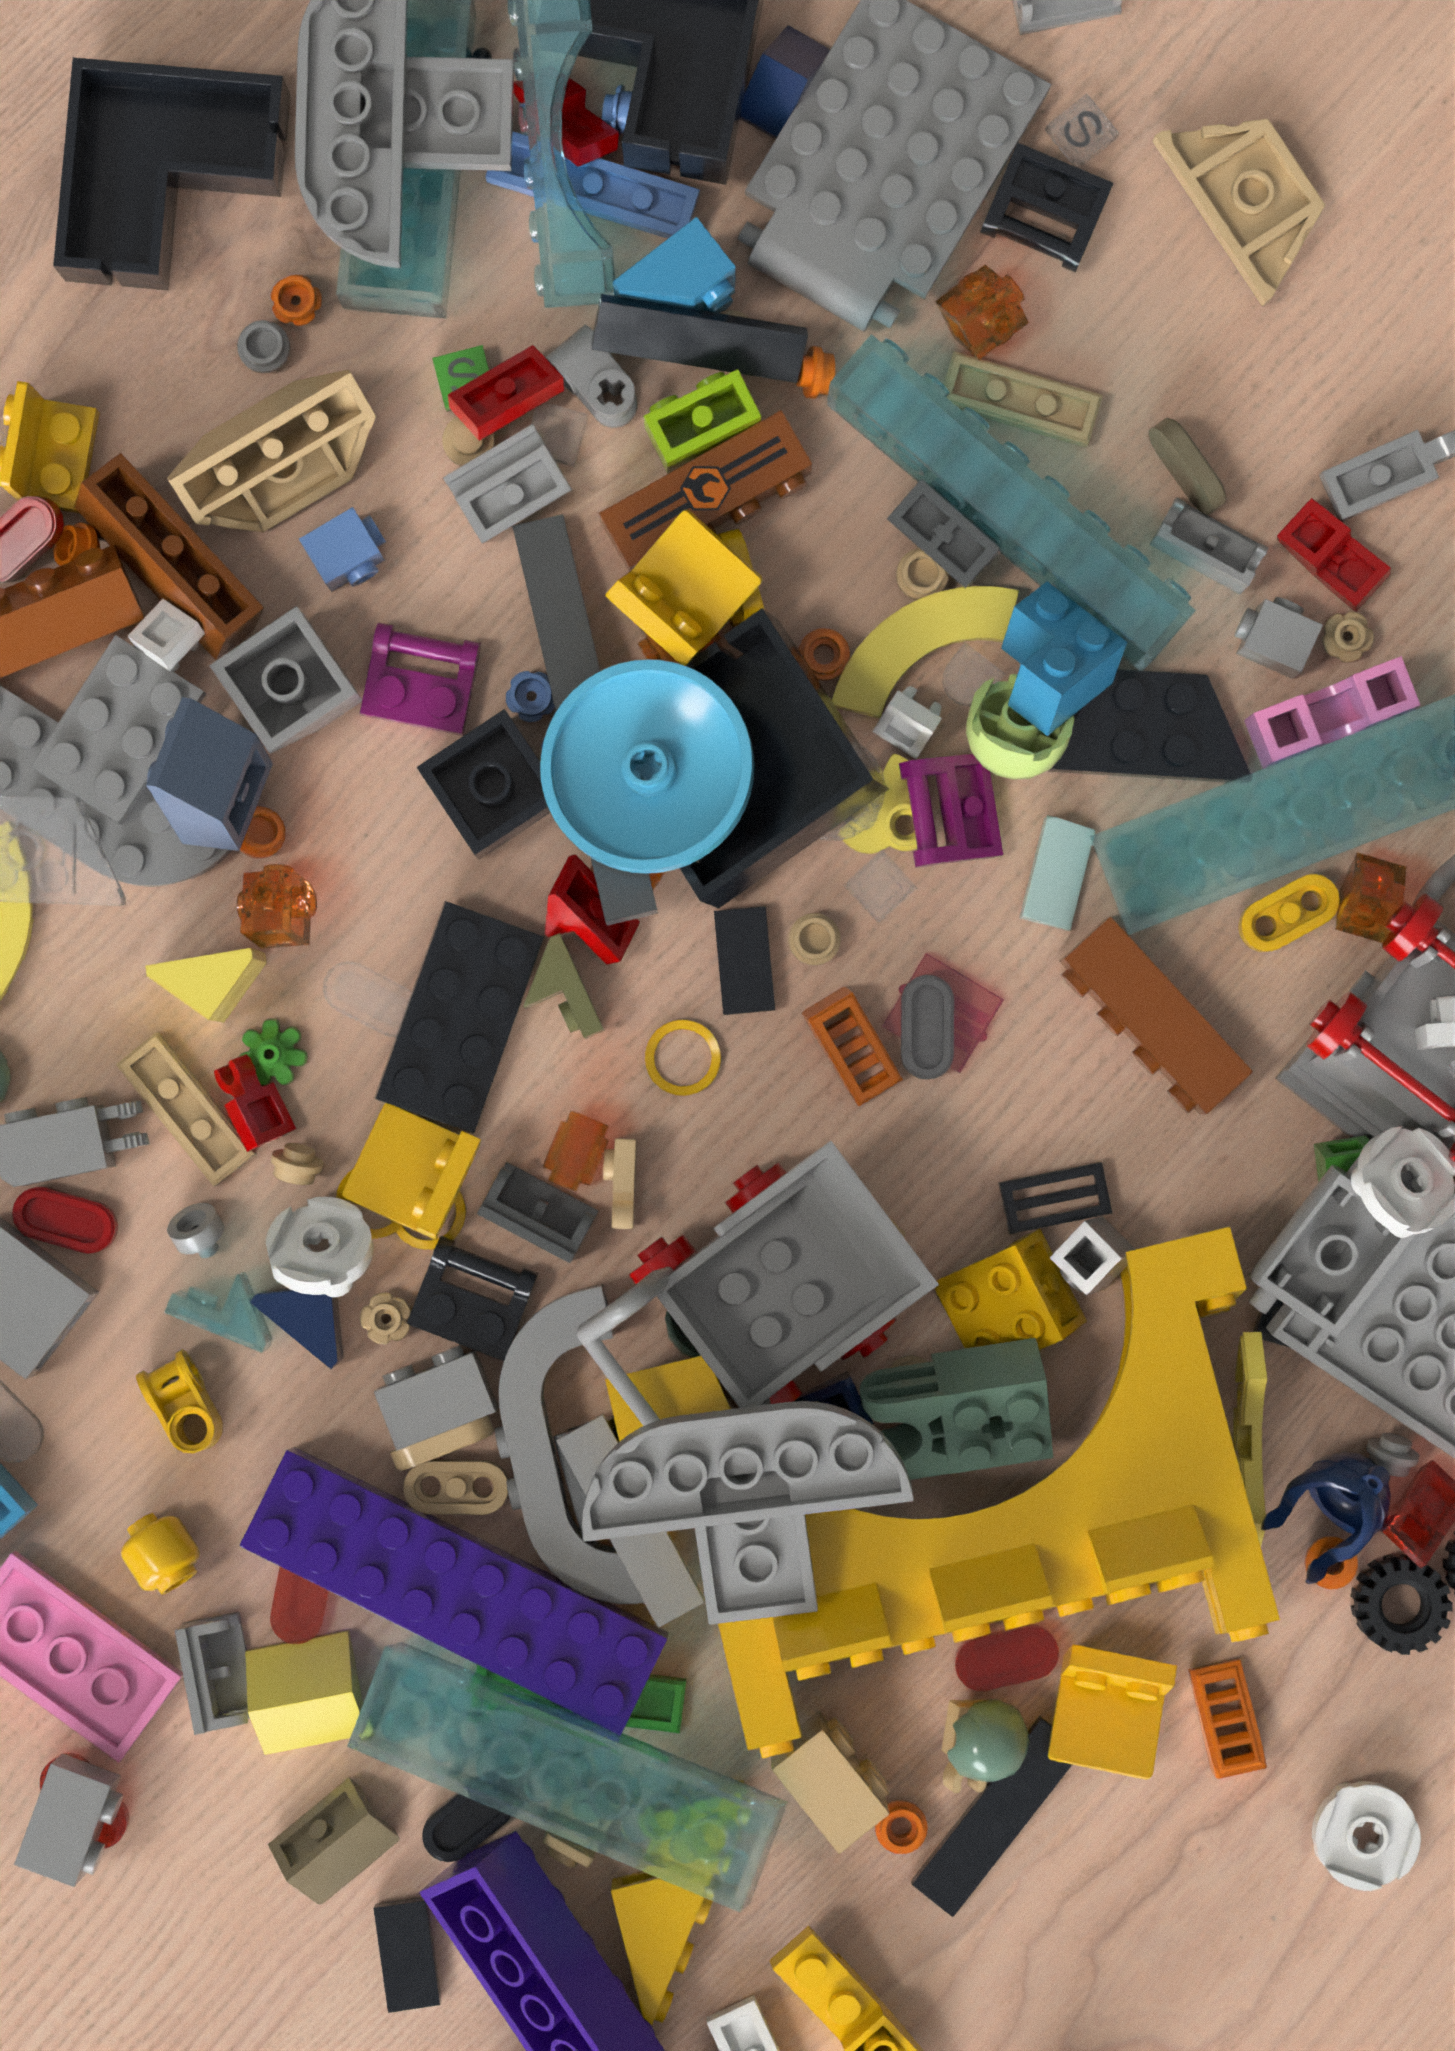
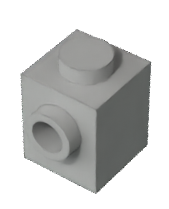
(1277, 636)
(1092, 1256)

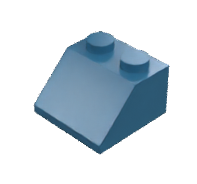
(682, 272)

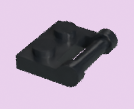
(1053, 191)
(464, 1314)

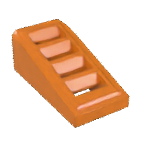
(829, 1007)
(1239, 1763)

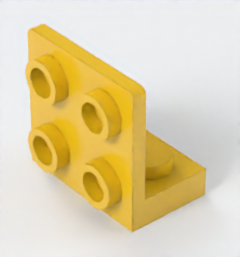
(46, 447)
(685, 588)
(411, 1170)
(1011, 1297)
(1109, 1711)

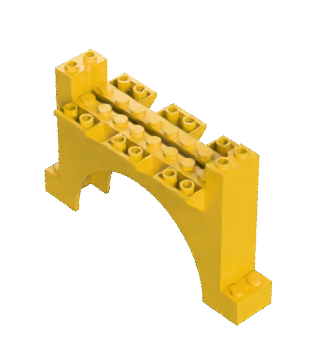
(1132, 1507)

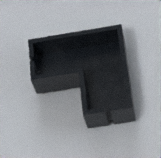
(687, 80)
(142, 136)
(805, 759)

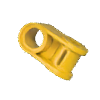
(180, 1400)

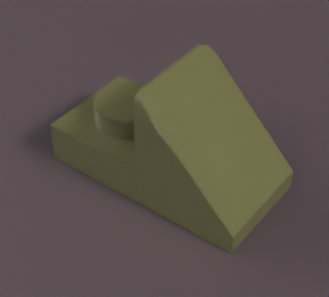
(559, 975)

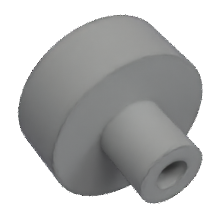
(196, 1230)

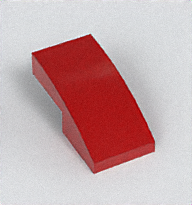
(583, 133)
(1333, 555)

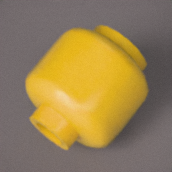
(160, 1553)

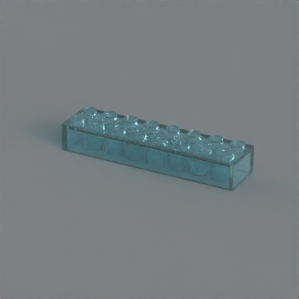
(1006, 499)
(1281, 817)
(568, 1775)

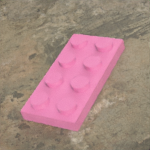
(77, 1660)

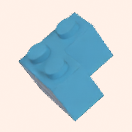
(1062, 656)

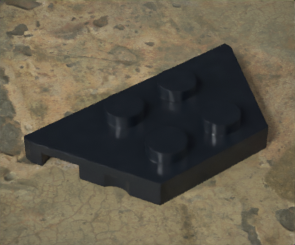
(1154, 729)

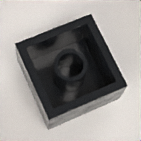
(488, 784)

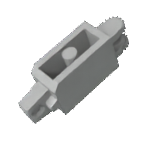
(64, 1142)

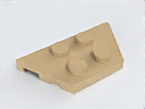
(1247, 195)

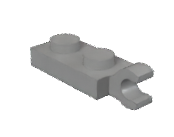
(1385, 473)

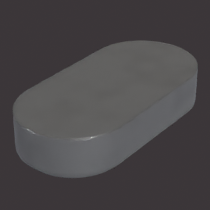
(927, 1027)

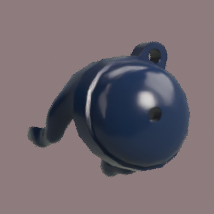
(1350, 1493)

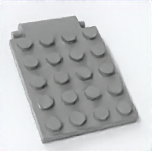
(886, 160)
(1368, 1304)

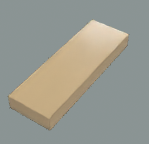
(1022, 399)
(185, 1108)

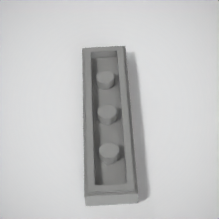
(648, 1558)

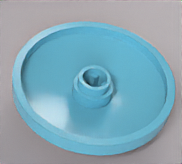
(647, 766)

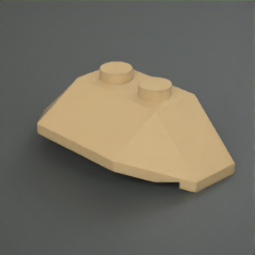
(276, 454)

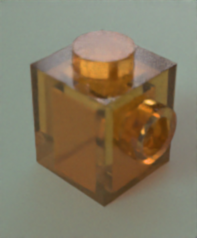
(1370, 897)

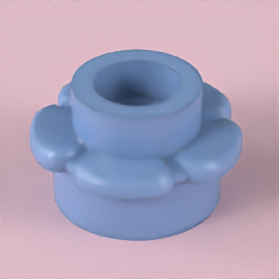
(616, 108)
(517, 696)

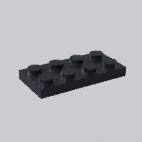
(459, 1017)

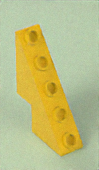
(655, 1931)

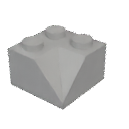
(286, 681)

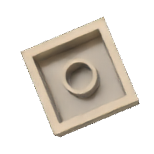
(831, 1783)

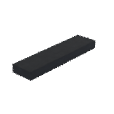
(699, 338)
(990, 1825)

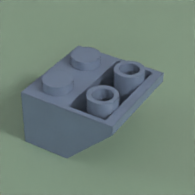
(208, 776)

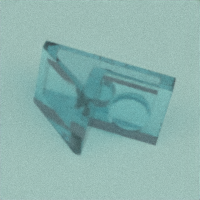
(235, 1321)

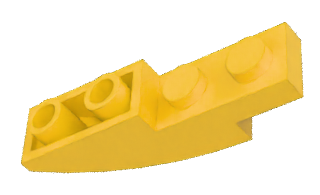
(839, 1996)

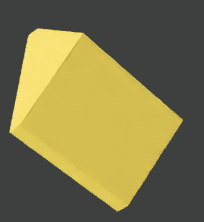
(210, 982)
(303, 1692)

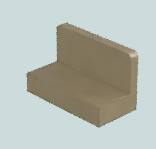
(332, 1843)

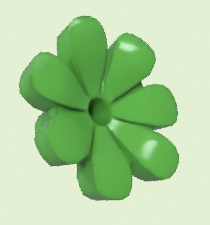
(284, 1052)

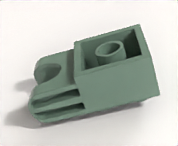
(964, 1409)

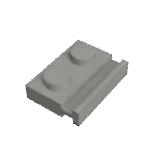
(507, 483)

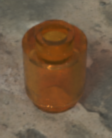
(576, 1151)

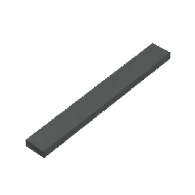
(569, 661)

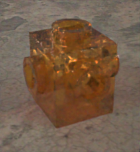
(983, 310)
(276, 907)

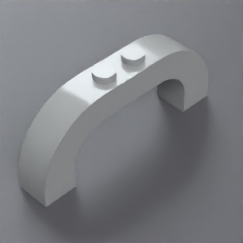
(528, 1441)

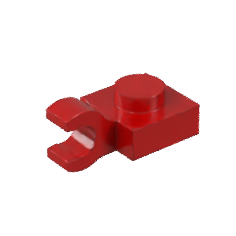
(255, 1110)

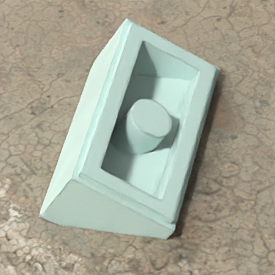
(1057, 873)

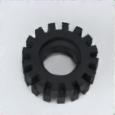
(1418, 1631)

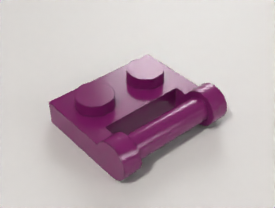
(416, 696)
(965, 806)

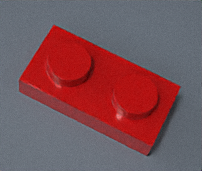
(506, 392)

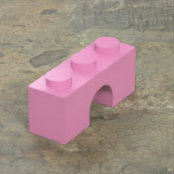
(1332, 712)

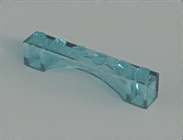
(573, 254)

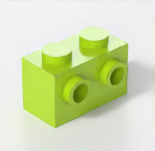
(701, 419)

